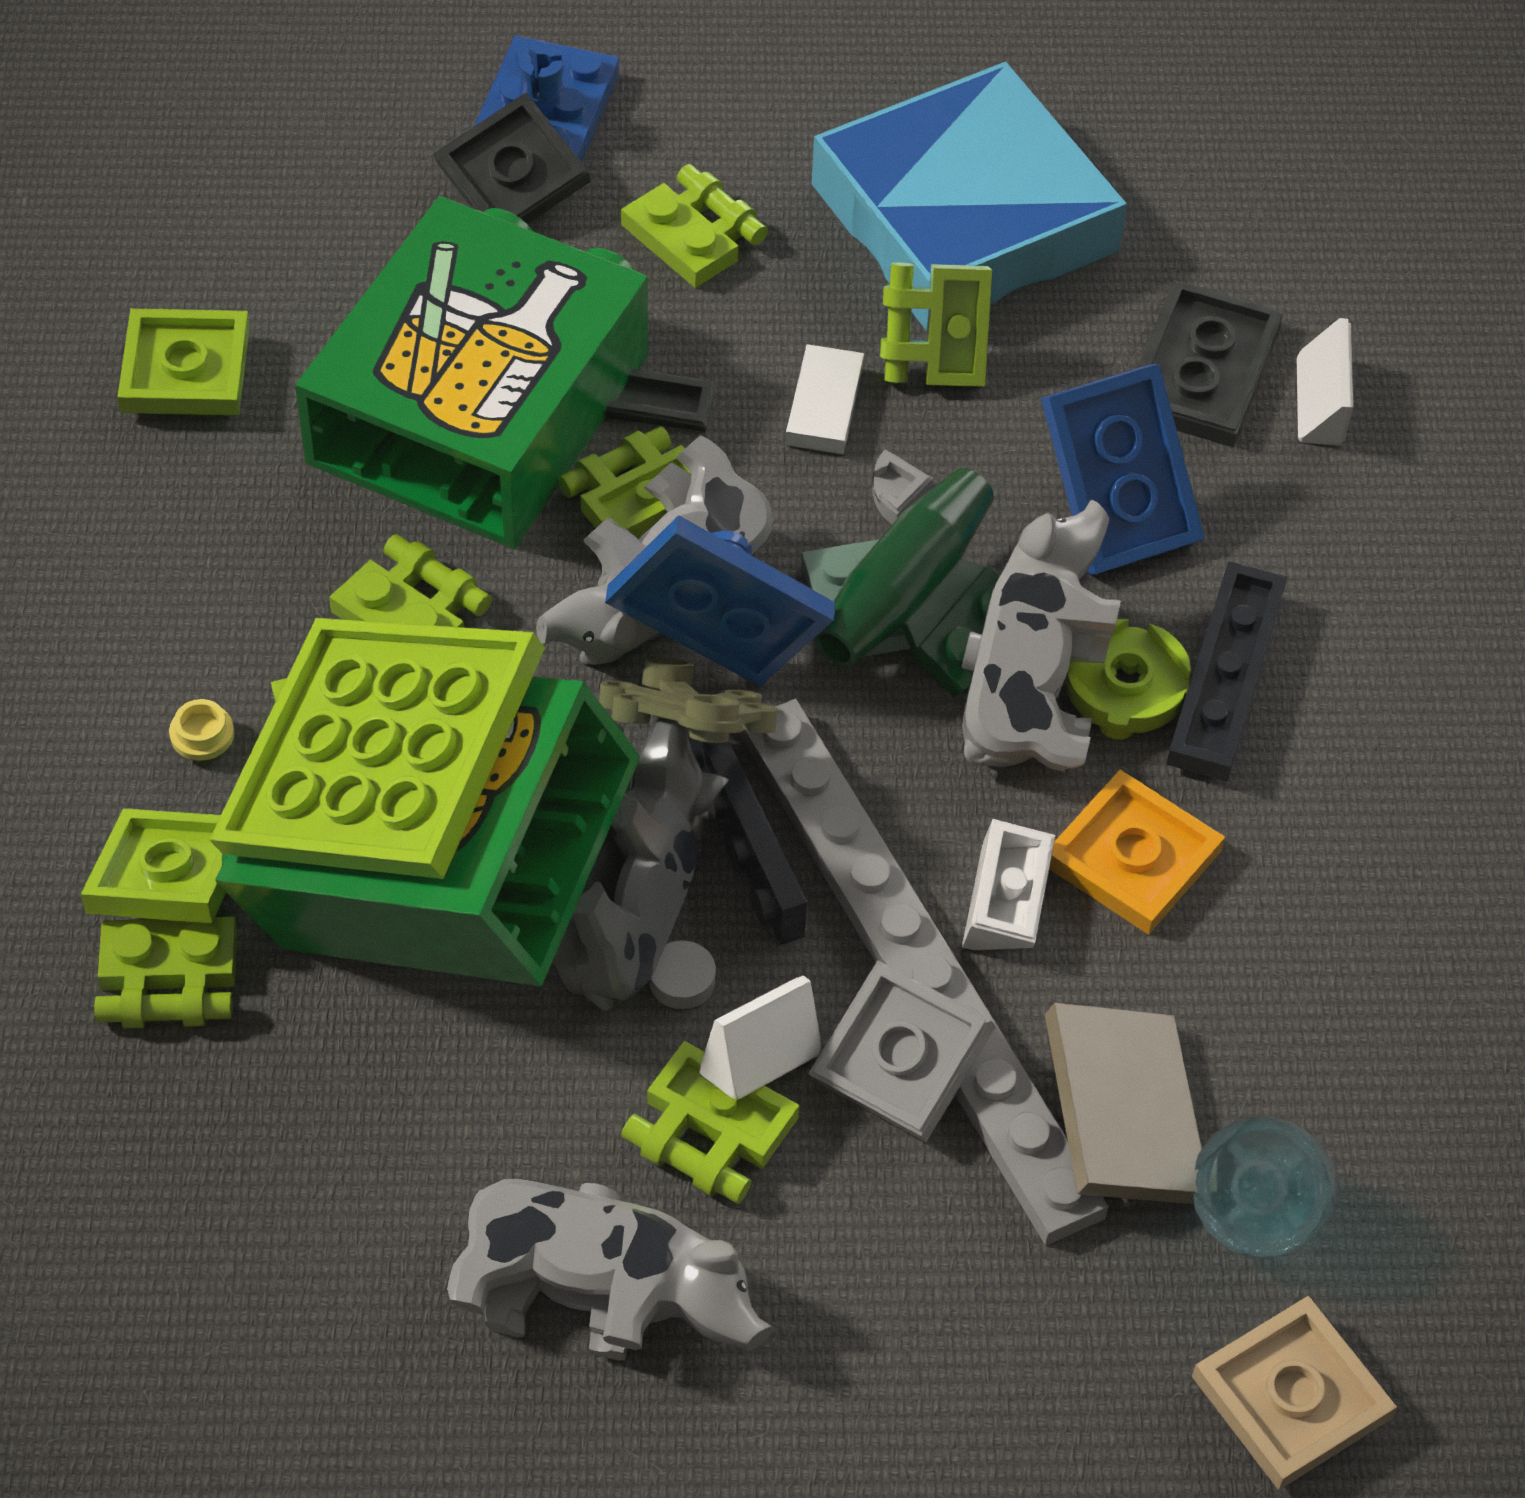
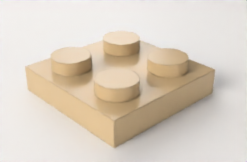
(1293, 1392)

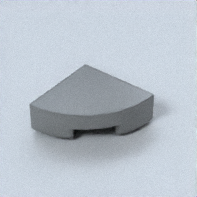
(897, 485)

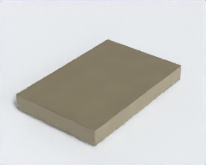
(1125, 1102)

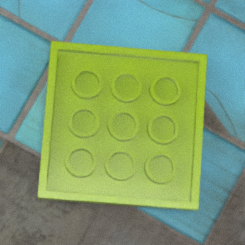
(379, 746)

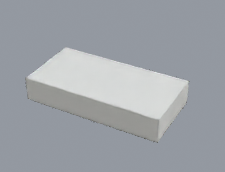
(824, 399)

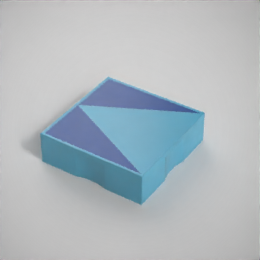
(969, 182)

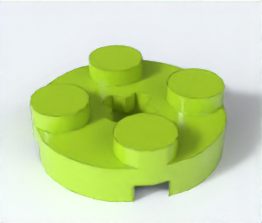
(1137, 706)

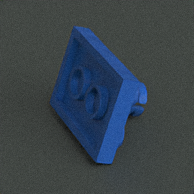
(563, 83)
(1125, 453)
(720, 600)

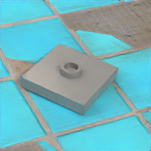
(902, 1050)

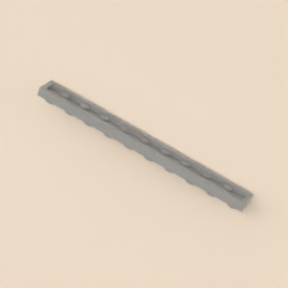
(902, 935)

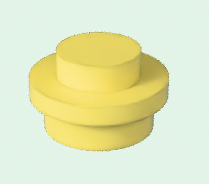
(201, 730)

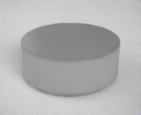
(683, 975)

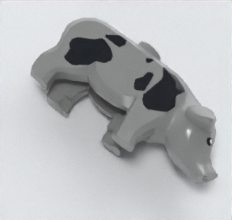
(708, 497)
(1029, 636)
(599, 1258)

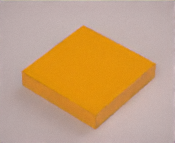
(1134, 851)

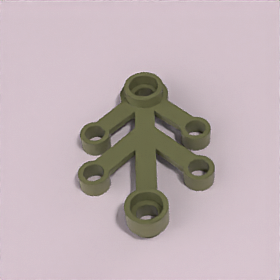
(672, 697)

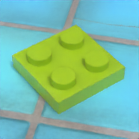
(184, 362)
(157, 868)

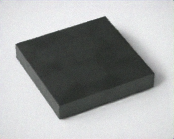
(513, 162)

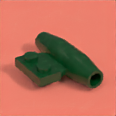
(920, 584)

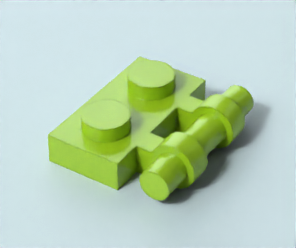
(684, 237)
(956, 324)
(623, 496)
(390, 597)
(166, 956)
(739, 1127)

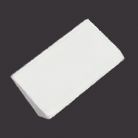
(1325, 386)
(1008, 888)
(763, 1039)

